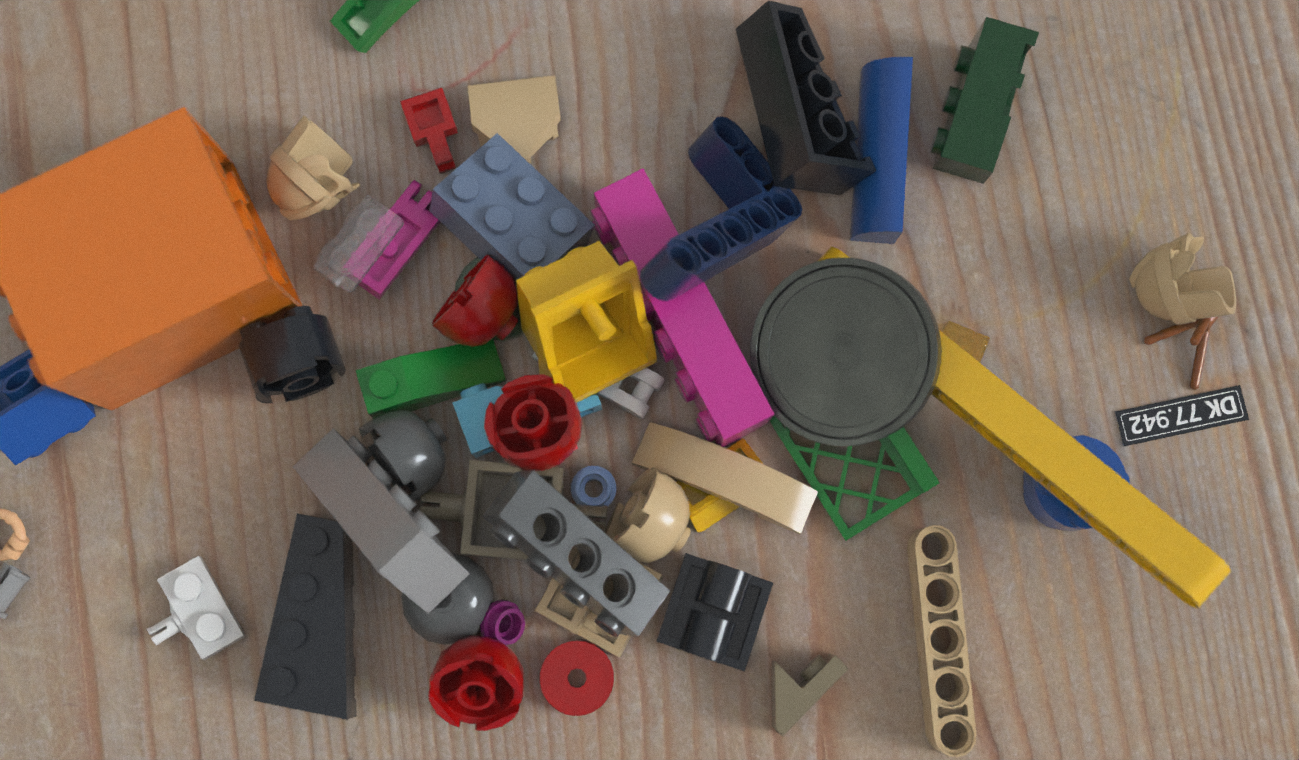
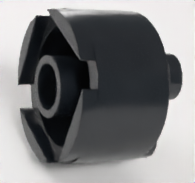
(291, 355)

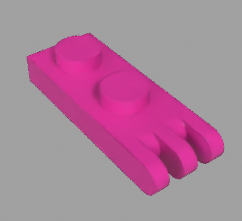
(417, 227)

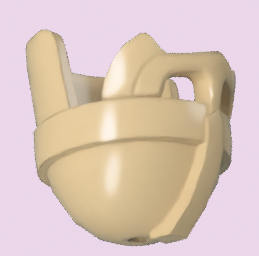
(308, 172)
(1179, 294)

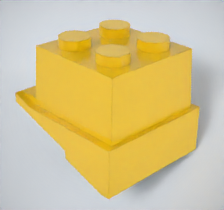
(586, 320)

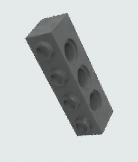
(635, 589)

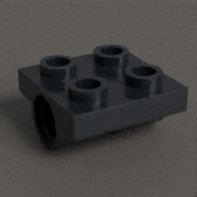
(715, 612)

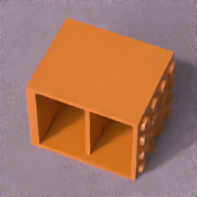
(137, 263)

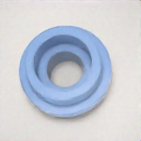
(589, 474)

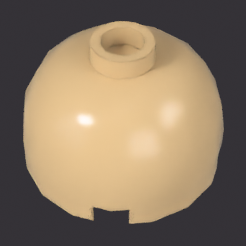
(652, 518)

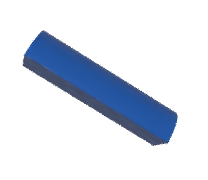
(884, 137)

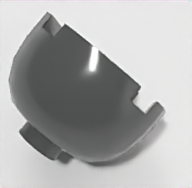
(408, 449)
(459, 612)

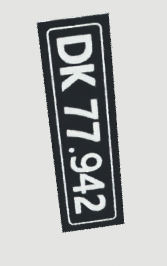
(1182, 415)

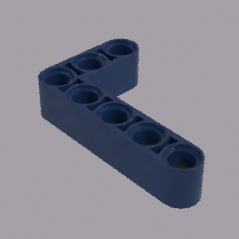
(753, 221)

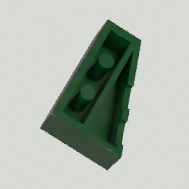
(981, 100)

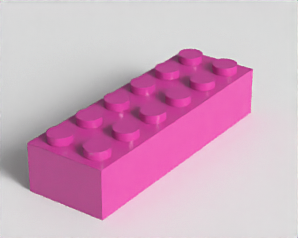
(688, 326)

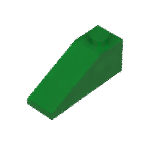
(428, 377)

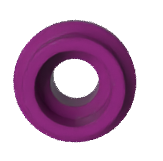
(511, 620)

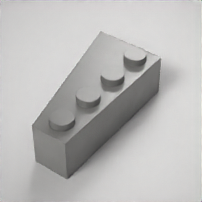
(381, 519)

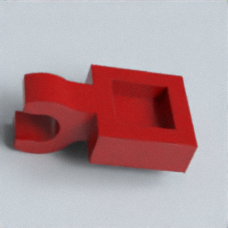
(431, 123)

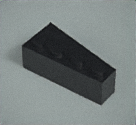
(797, 104)

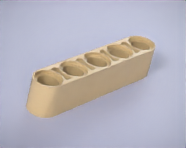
(955, 658)

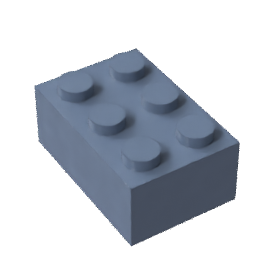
(508, 210)

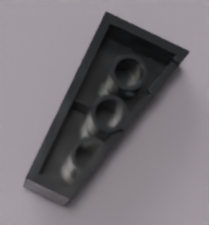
(311, 634)

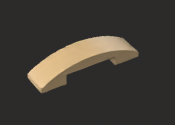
(726, 476)

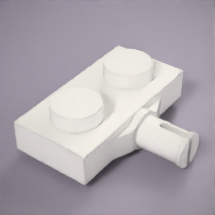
(197, 610)

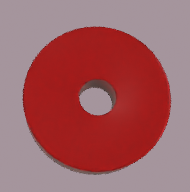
(565, 696)

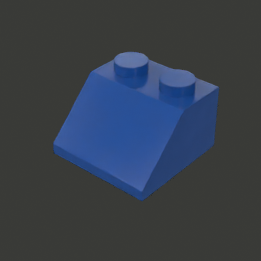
(34, 413)

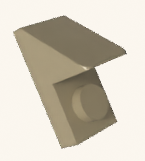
(792, 700)

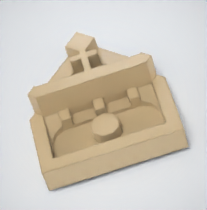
(518, 110)

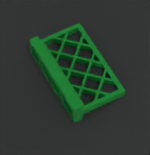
(902, 452)

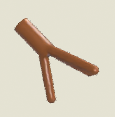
(1199, 338)

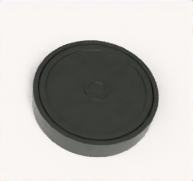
(845, 351)

